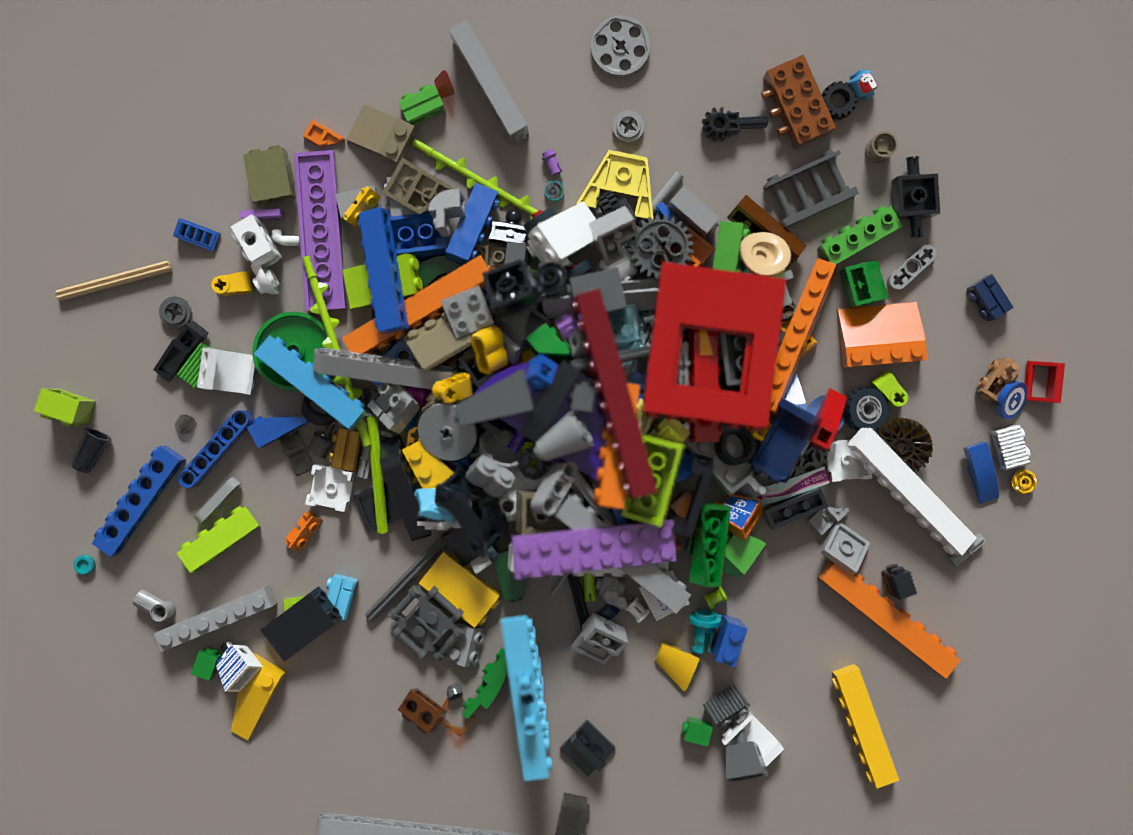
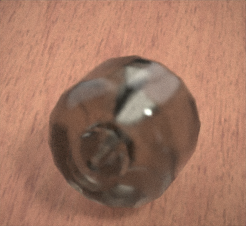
(185, 424)

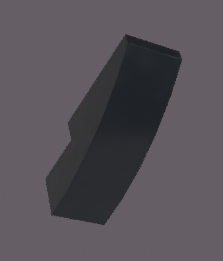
(180, 350)

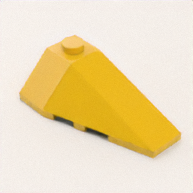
(255, 698)

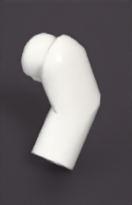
(284, 240)

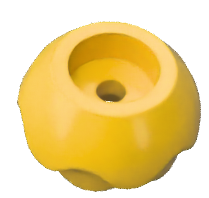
(1028, 477)

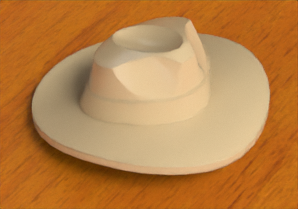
(765, 253)

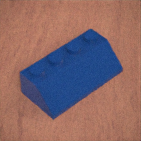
(418, 236)

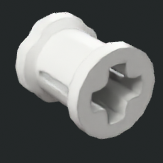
(639, 616)

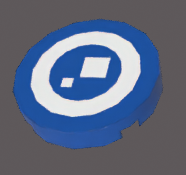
(1012, 400)

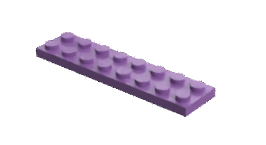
(320, 225)
(592, 549)

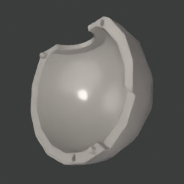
(497, 450)

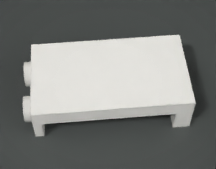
(563, 233)

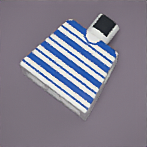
(236, 667)

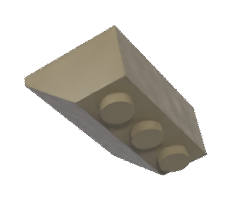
(435, 342)

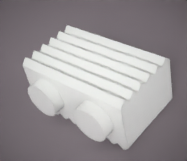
(1011, 447)

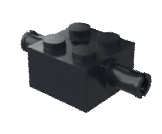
(922, 186)

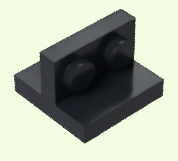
(587, 748)

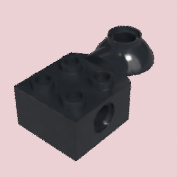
(518, 288)

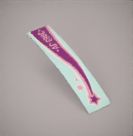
(794, 486)

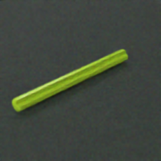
(377, 475)

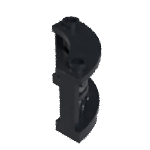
(478, 533)

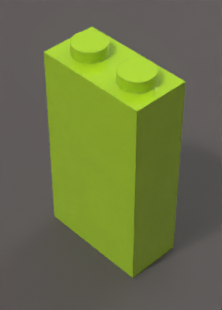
(357, 281)

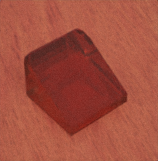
(444, 84)

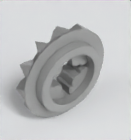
(626, 117)

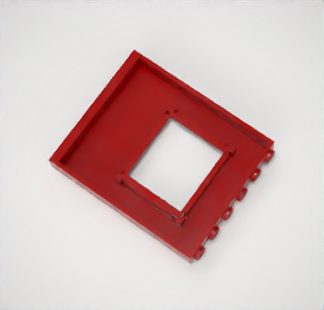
(722, 304)

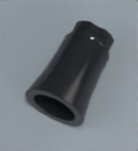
(90, 449)

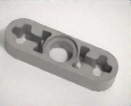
(918, 253)
(217, 500)

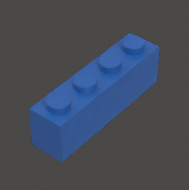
(471, 227)

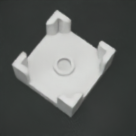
(842, 464)
(331, 487)

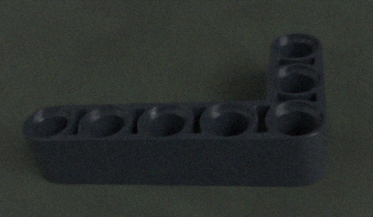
(401, 486)

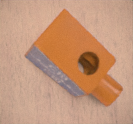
(743, 515)

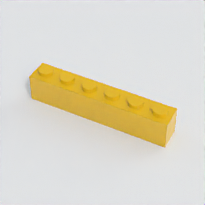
(865, 726)

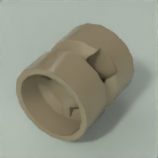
(881, 147)

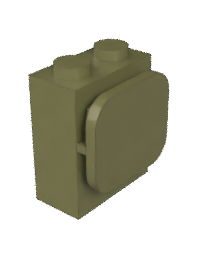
(269, 175)

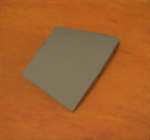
(413, 186)

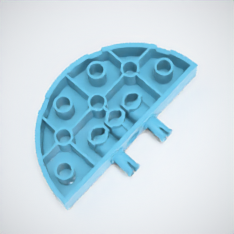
(527, 696)

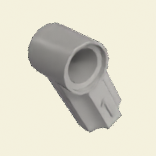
(152, 605)

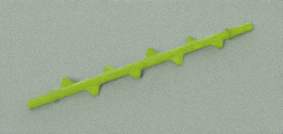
(460, 167)
(331, 342)

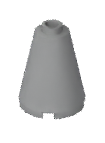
(564, 438)

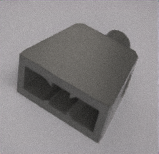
(744, 760)

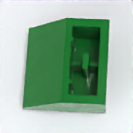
(863, 284)
(547, 342)

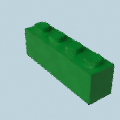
(710, 545)

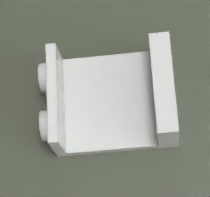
(226, 371)
(756, 732)

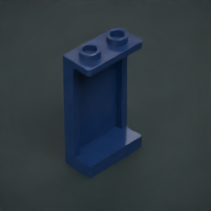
(785, 442)

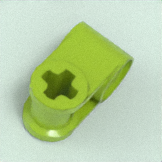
(889, 387)

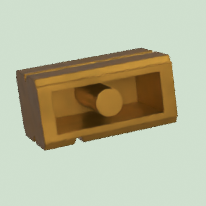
(346, 449)

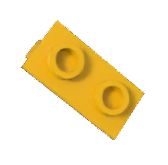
(366, 201)

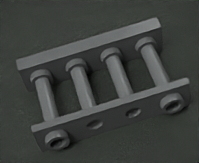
(826, 201)

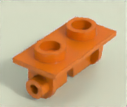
(298, 538)

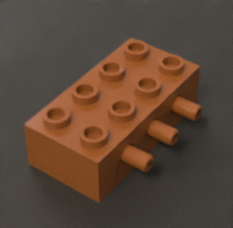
(798, 102)

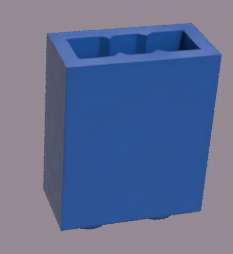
(729, 640)

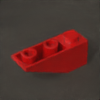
(830, 413)

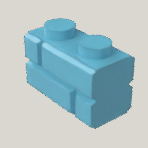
(342, 593)

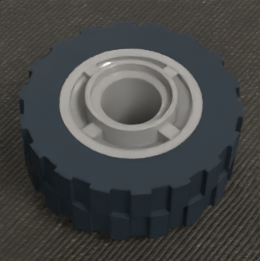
(876, 409)

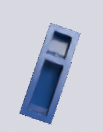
(982, 471)

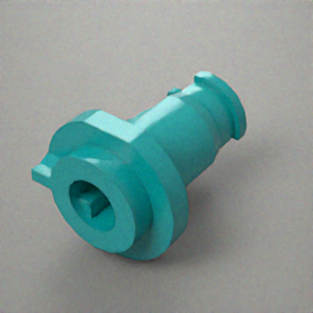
(704, 624)

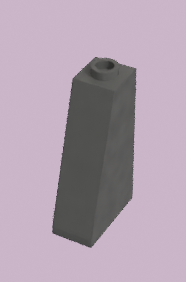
(500, 400)

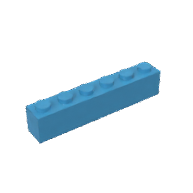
(310, 383)

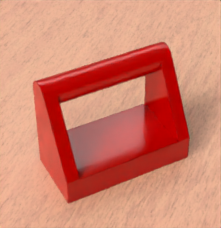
(1054, 381)

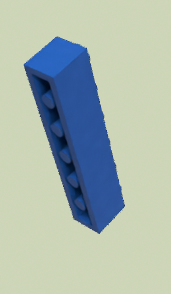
(383, 270)

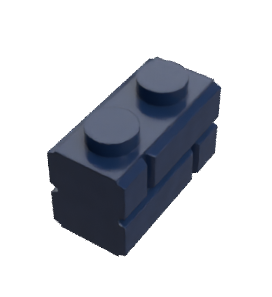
(989, 298)

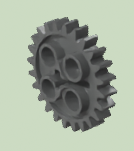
(675, 237)

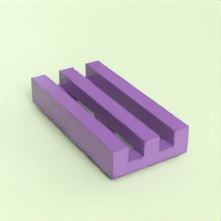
(264, 214)

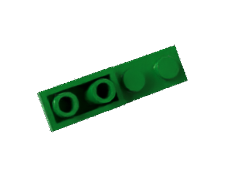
(494, 677)

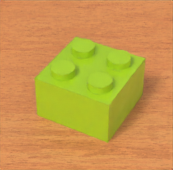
(64, 406)

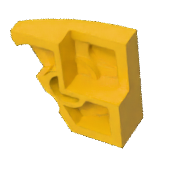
(677, 664)

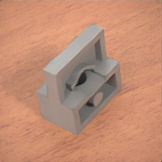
(600, 639)

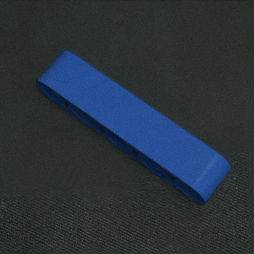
(207, 452)

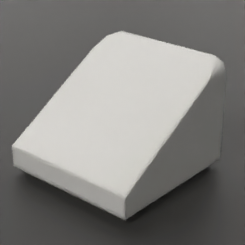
(481, 563)

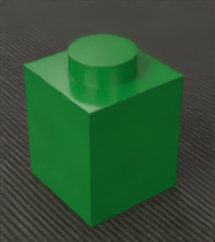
(205, 663)
(697, 731)

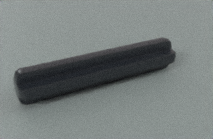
(578, 598)

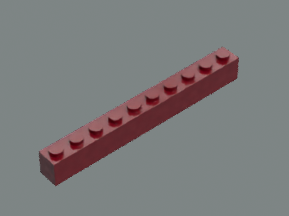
(614, 394)

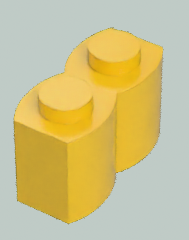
(489, 349)

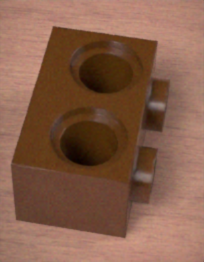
(424, 706)

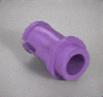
(552, 162)

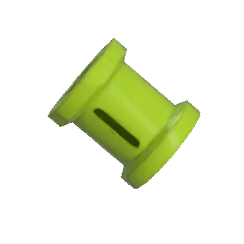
(715, 597)

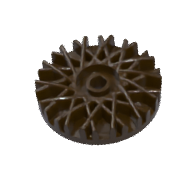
(912, 436)

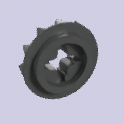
(168, 317)

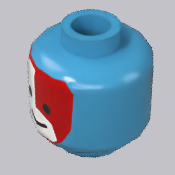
(863, 84)

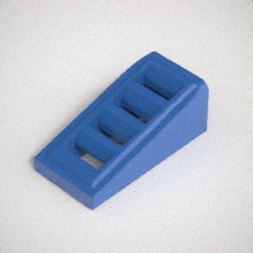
(181, 226)

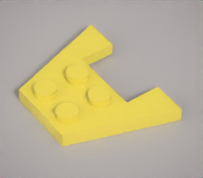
(622, 175)

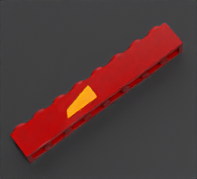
(703, 373)

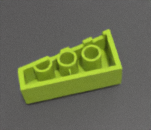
(218, 539)

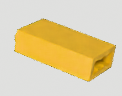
(461, 588)

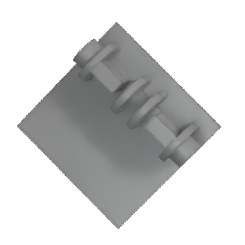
(467, 311)

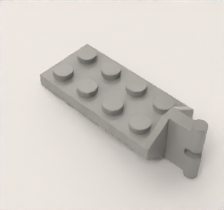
(729, 477)

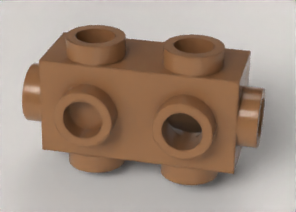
(1001, 373)

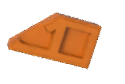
(321, 135)

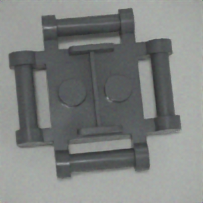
(427, 622)

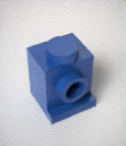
(539, 376)

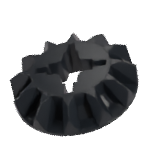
(530, 472)

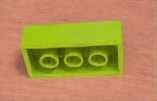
(665, 462)

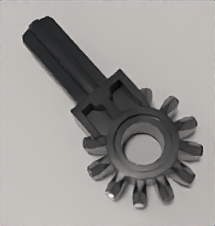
(731, 123)

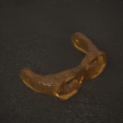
(457, 730)

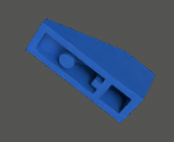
(268, 430)

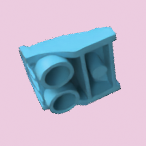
(429, 508)

